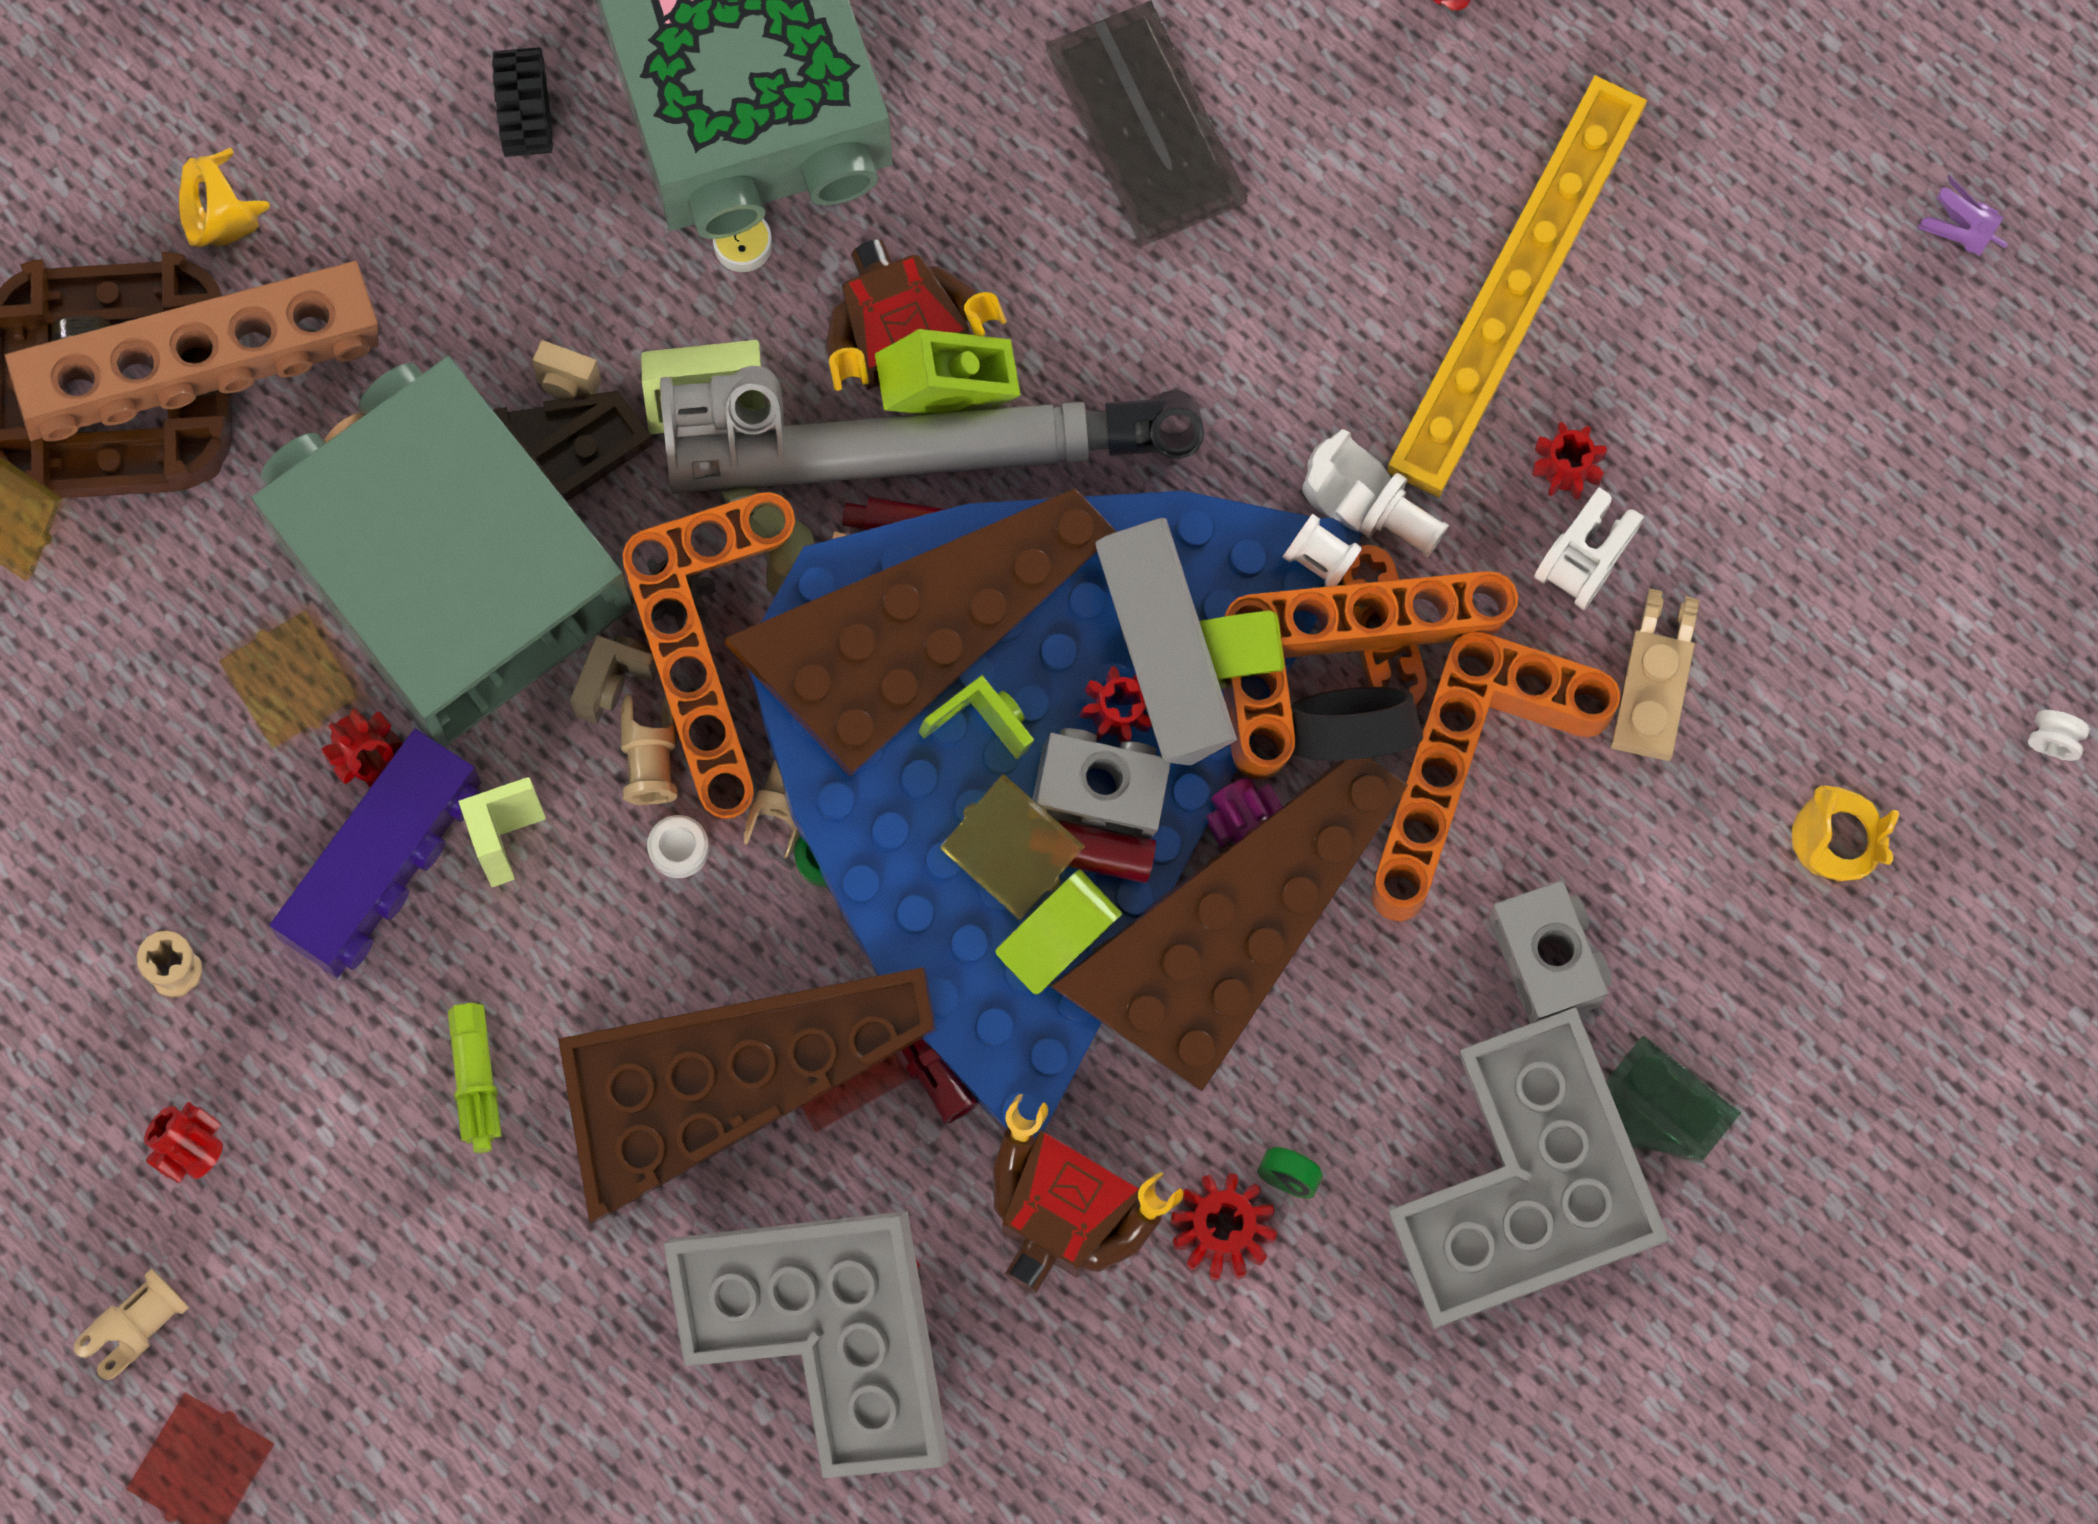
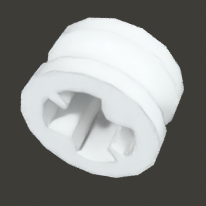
(2059, 735)

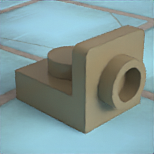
(599, 682)

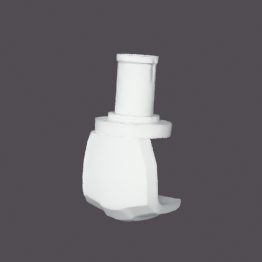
(1360, 494)

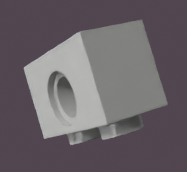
(1138, 777)
(1550, 917)

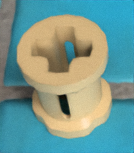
(157, 950)

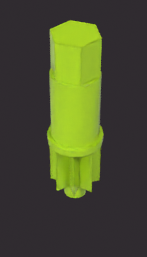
(473, 1075)

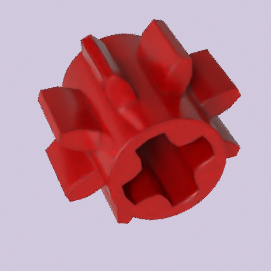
(1559, 472)
(1109, 719)
(361, 746)
(183, 1142)

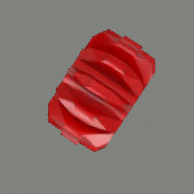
(1238, 1242)

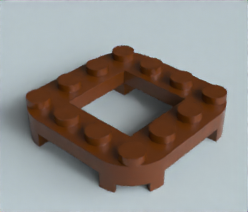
(118, 461)

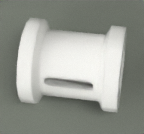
(1322, 552)

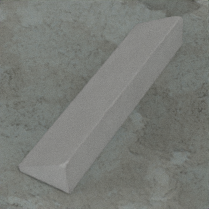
(1166, 642)

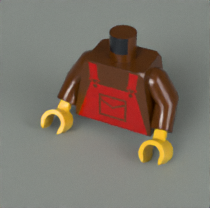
(894, 302)
(1066, 1205)

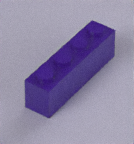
(376, 855)

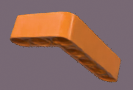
(1343, 633)
(691, 640)
(1455, 749)

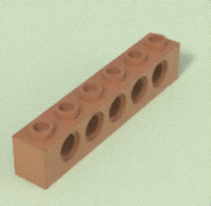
(212, 325)

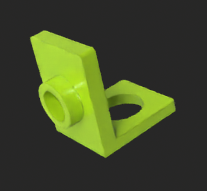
(997, 710)

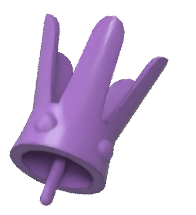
(1975, 219)

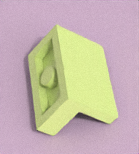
(695, 366)
(495, 814)

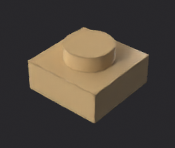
(565, 372)

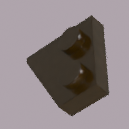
(578, 439)

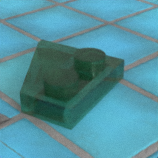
(1667, 1105)

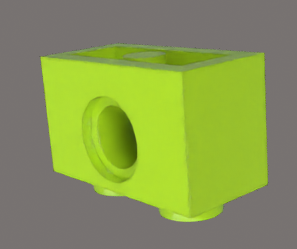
(946, 373)

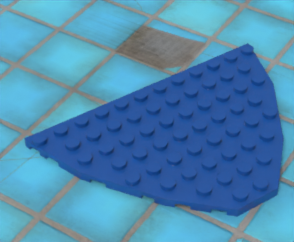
(886, 823)

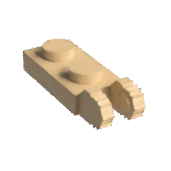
(1655, 682)

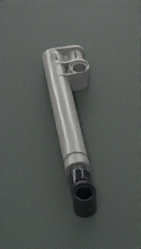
(726, 446)

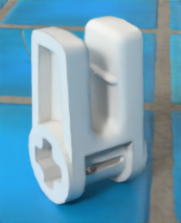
(1584, 569)

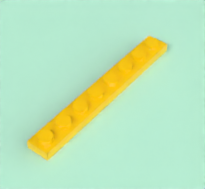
(1516, 286)

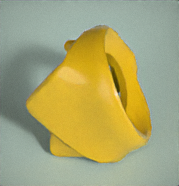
(225, 216)
(1814, 832)

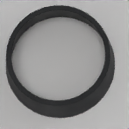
(1355, 723)

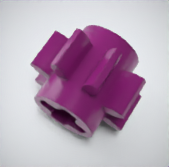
(1240, 809)

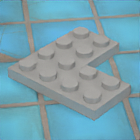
(1565, 1187)
(842, 1300)

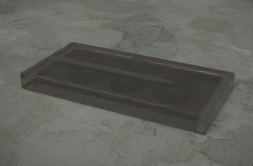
(1146, 123)

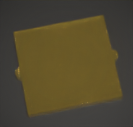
(25, 519)
(288, 679)
(1011, 846)

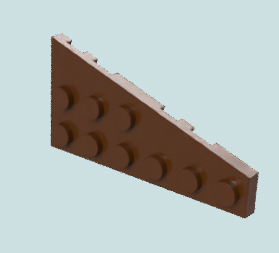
(894, 642)
(1216, 943)
(692, 1084)

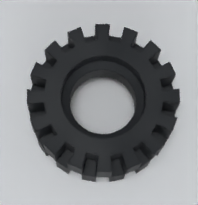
(522, 102)

